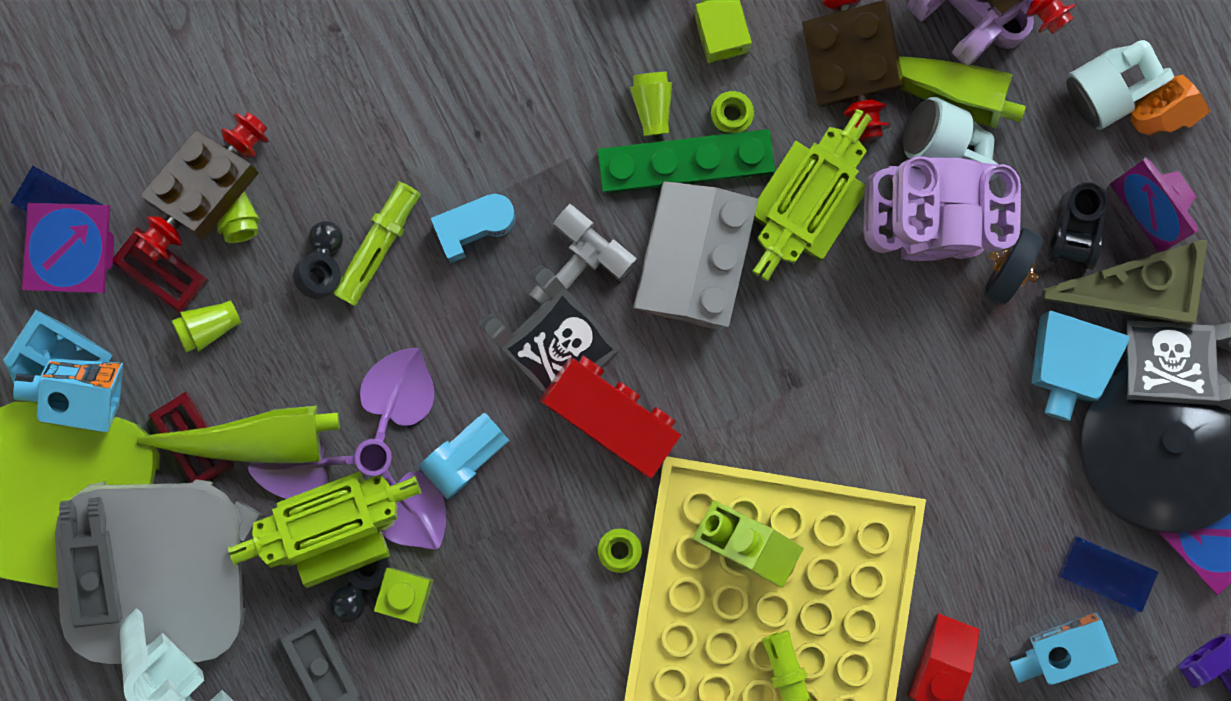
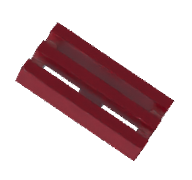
(189, 293)
(171, 408)

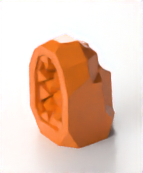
(1169, 107)

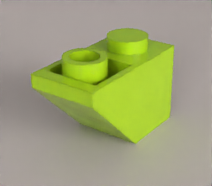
(748, 543)

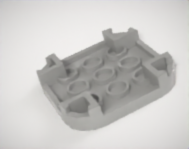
(167, 564)

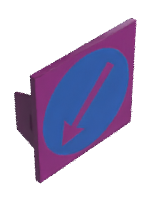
(1157, 203)
(67, 248)
(1206, 552)

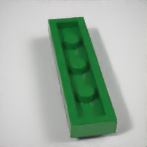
(686, 161)

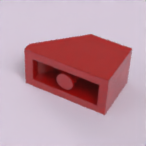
(945, 661)

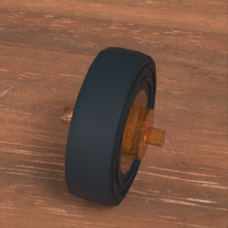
(1013, 267)

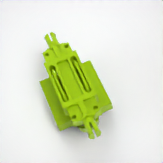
(811, 197)
(328, 527)

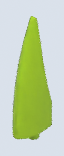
(969, 87)
(270, 437)

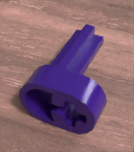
(1209, 662)

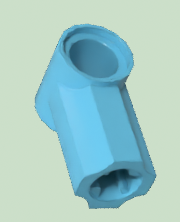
(456, 461)

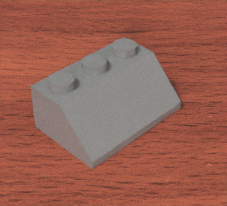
(695, 254)

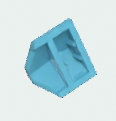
(46, 340)

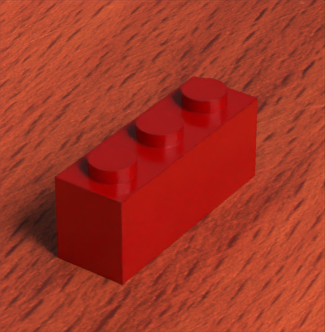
(611, 415)

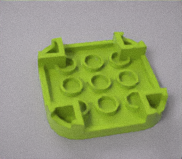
(50, 465)

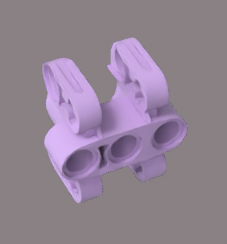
(986, 22)
(942, 209)

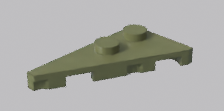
(1153, 287)

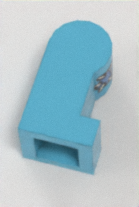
(482, 217)

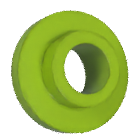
(736, 100)
(632, 557)

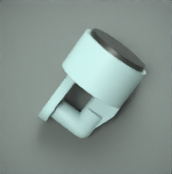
(1102, 92)
(945, 131)

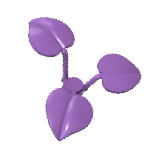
(398, 390)

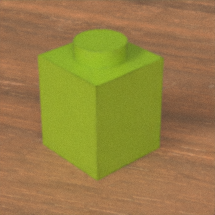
(722, 29)
(403, 595)

